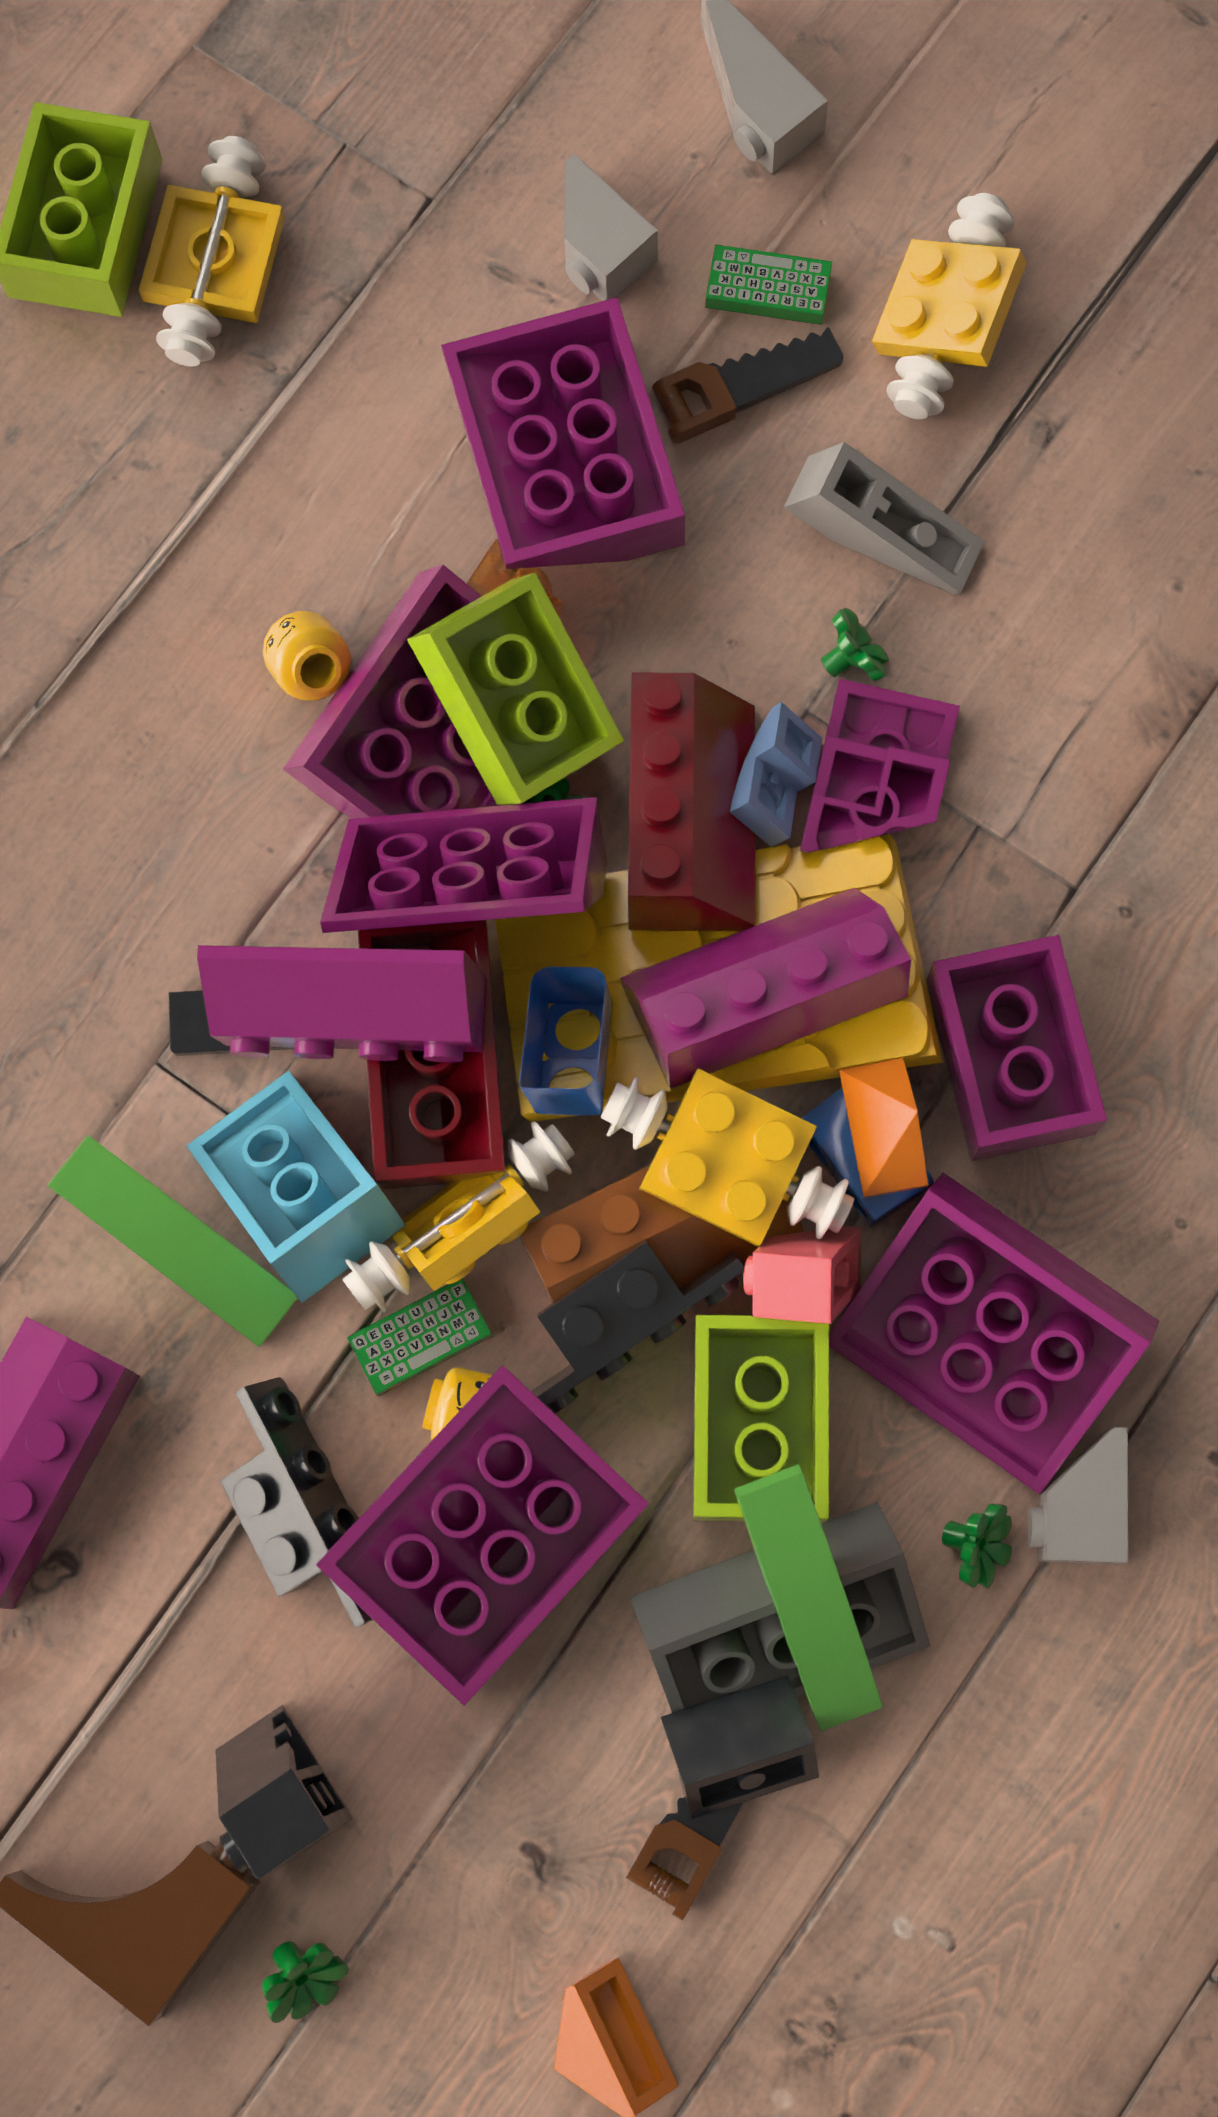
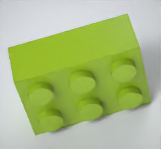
(78, 209)
(516, 690)
(758, 1408)

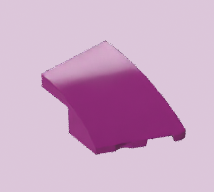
(879, 765)

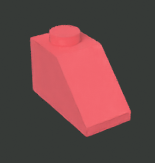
(804, 1275)

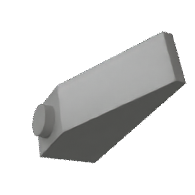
(765, 96)
(882, 518)

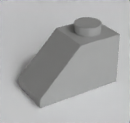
(603, 235)
(1086, 1508)

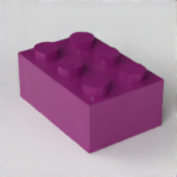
(1015, 1048)

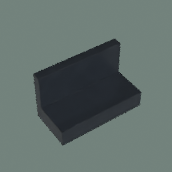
(741, 1747)

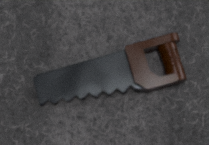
(742, 382)
(695, 1839)

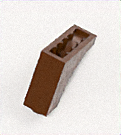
(139, 1942)

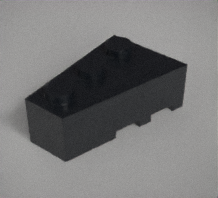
(273, 1796)

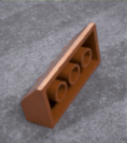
(613, 1220)

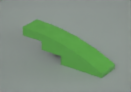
(173, 1240)
(808, 1597)

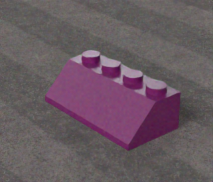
(769, 985)
(343, 1001)
(53, 1422)

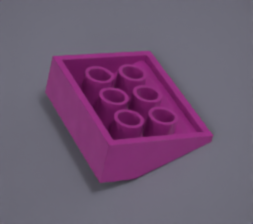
(566, 440)
(385, 733)
(467, 865)
(992, 1332)
(482, 1535)

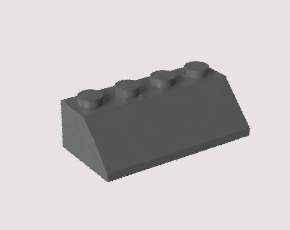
(723, 1633)

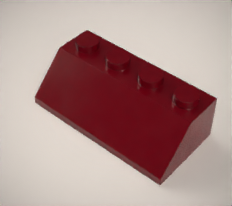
(686, 850)
(430, 1116)

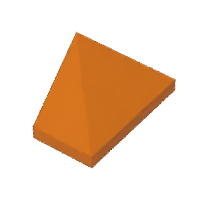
(884, 1127)
(610, 2044)

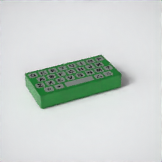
(768, 284)
(419, 1337)

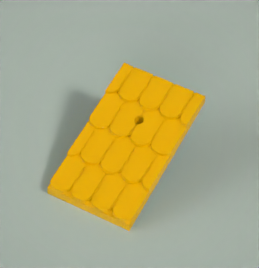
(783, 884)

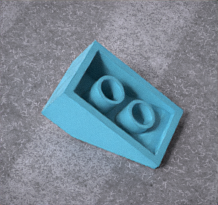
(295, 1186)

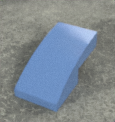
(775, 769)

